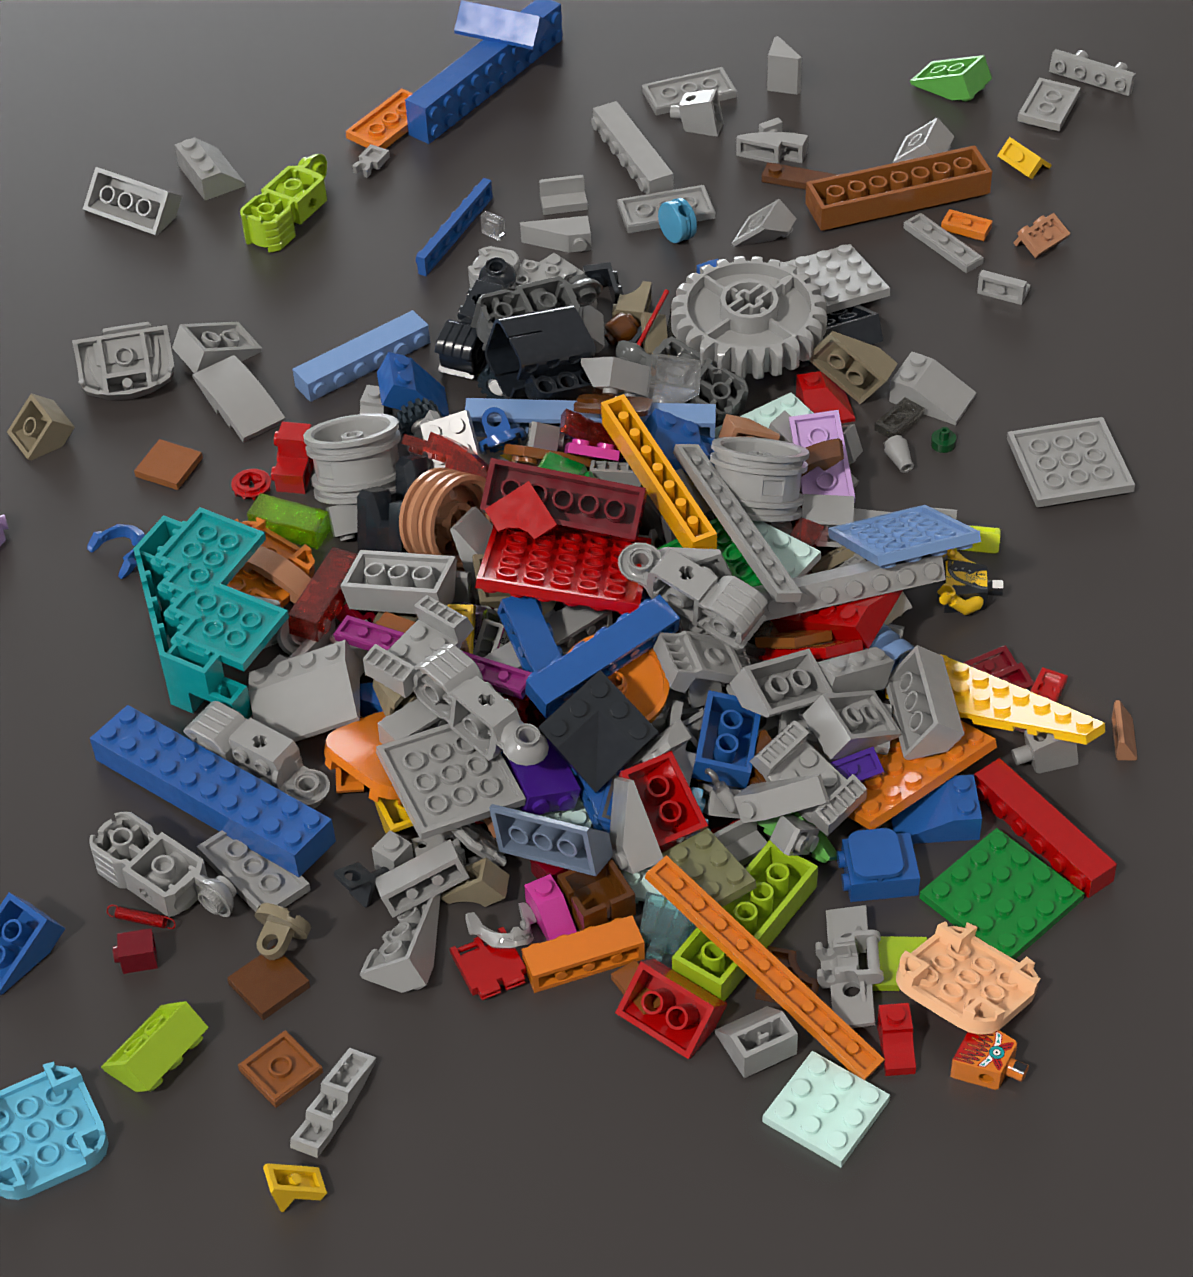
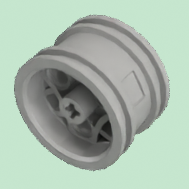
(353, 456)
(762, 475)

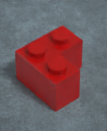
(293, 465)

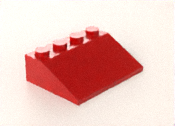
(848, 620)

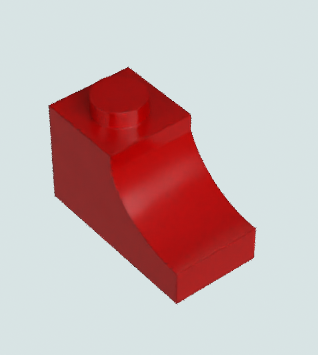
(896, 1039)

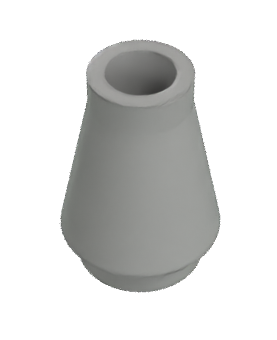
(899, 453)

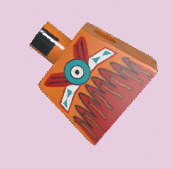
(987, 1060)

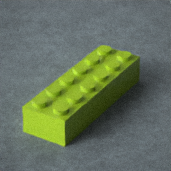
(781, 890)

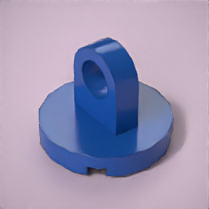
(499, 435)

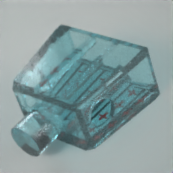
(663, 927)

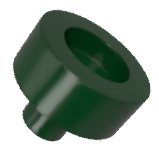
(943, 440)

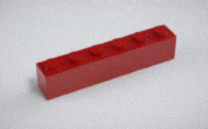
(1044, 828)

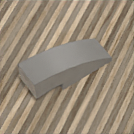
(772, 146)

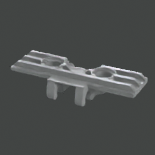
(840, 968)

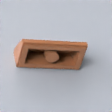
(1123, 733)

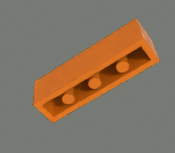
(583, 953)

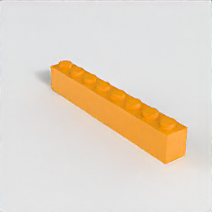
(657, 475)

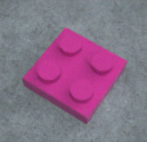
(602, 451)

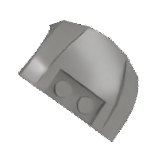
(124, 363)

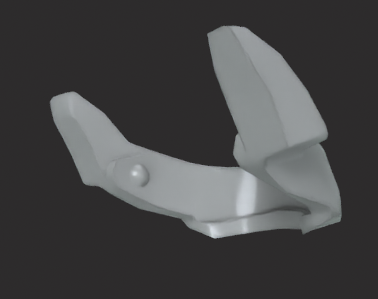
(504, 940)

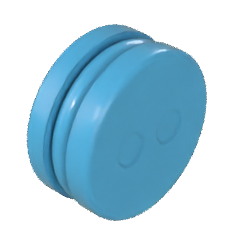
(677, 220)

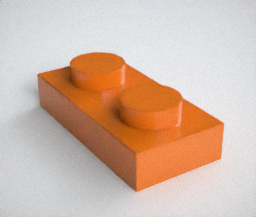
(966, 225)

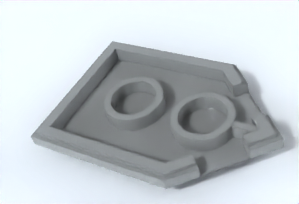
(480, 842)

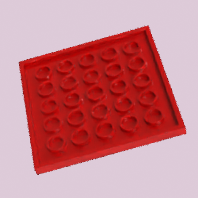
(559, 568)

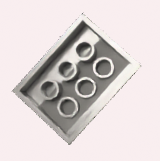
(308, 692)

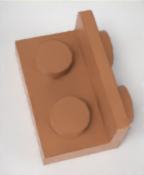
(1042, 235)

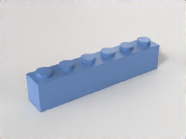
(360, 355)

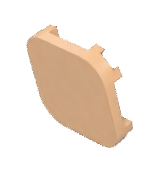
(967, 980)

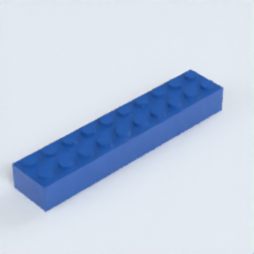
(476, 77)
(214, 790)

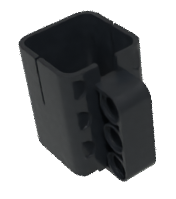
(541, 355)

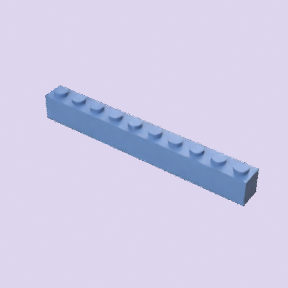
(523, 411)

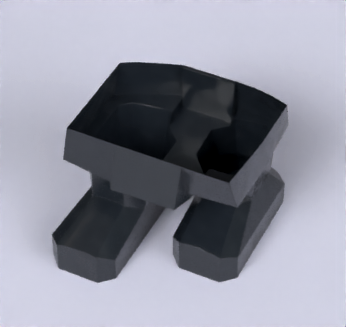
(379, 515)

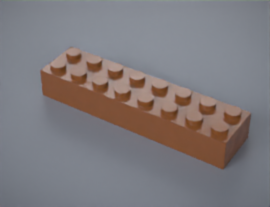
(898, 187)

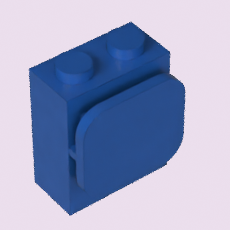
(878, 865)

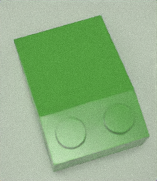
(954, 77)

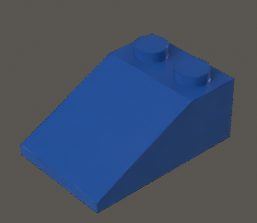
(404, 380)
(671, 430)
(943, 814)
(24, 938)

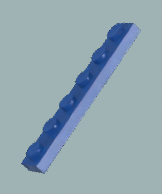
(454, 227)

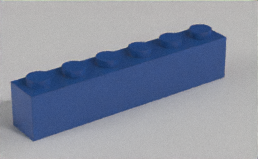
(606, 651)

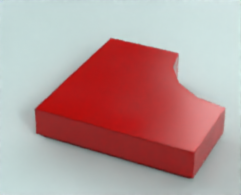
(522, 511)

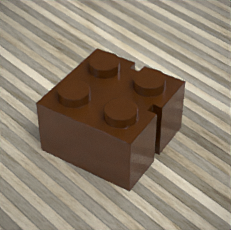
(597, 898)

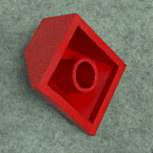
(823, 395)

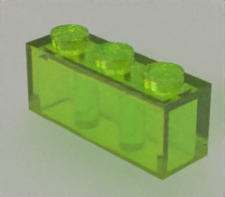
(292, 520)

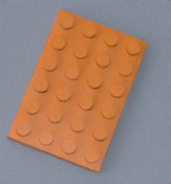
(912, 779)

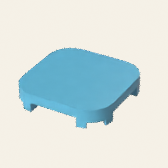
(47, 1132)

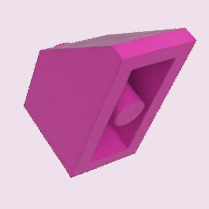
(549, 907)

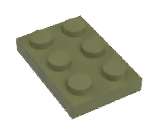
(712, 867)

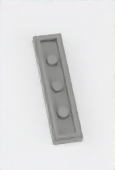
(943, 243)

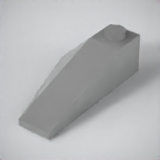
(407, 950)

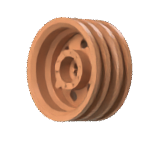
(434, 507)

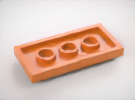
(383, 124)

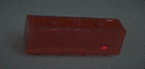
(322, 597)

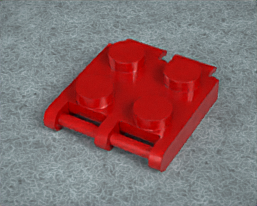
(489, 967)

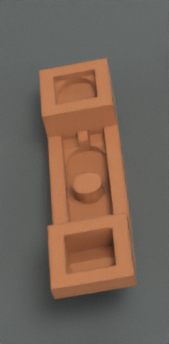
(279, 571)

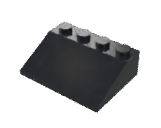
(855, 323)

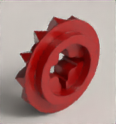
(241, 482)

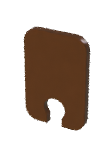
(592, 404)

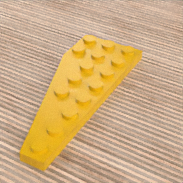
(1007, 706)

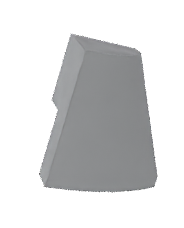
(667, 741)

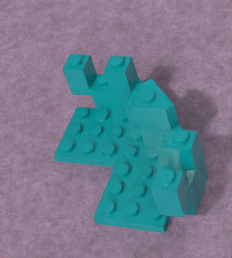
(196, 614)

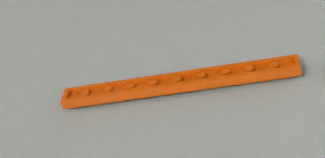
(764, 968)

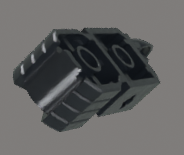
(458, 342)

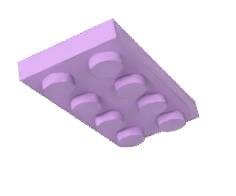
(813, 429)

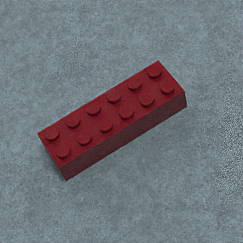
(572, 499)

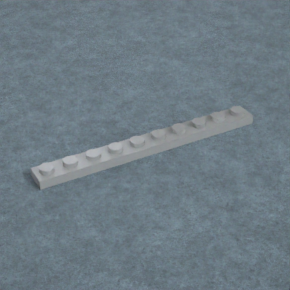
(737, 524)

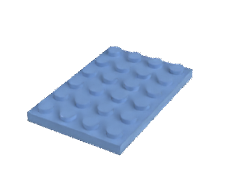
(904, 536)

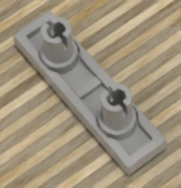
(1092, 72)

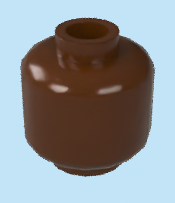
(621, 328)

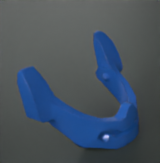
(116, 531)

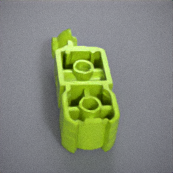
(285, 200)

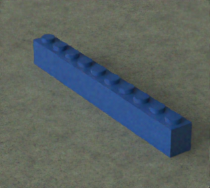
(535, 650)

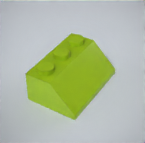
(156, 1047)

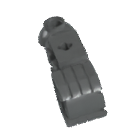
(531, 298)
(724, 389)

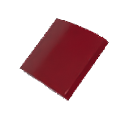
(1003, 666)

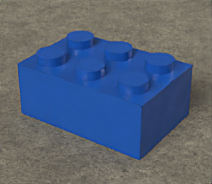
(726, 740)

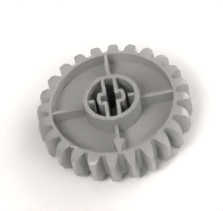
(750, 316)

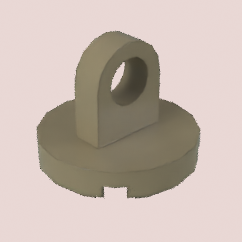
(280, 926)

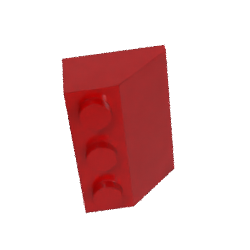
(667, 800)
(685, 1010)

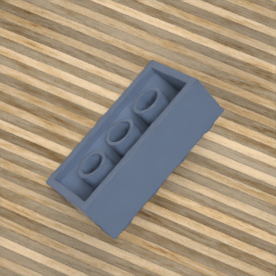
(551, 840)

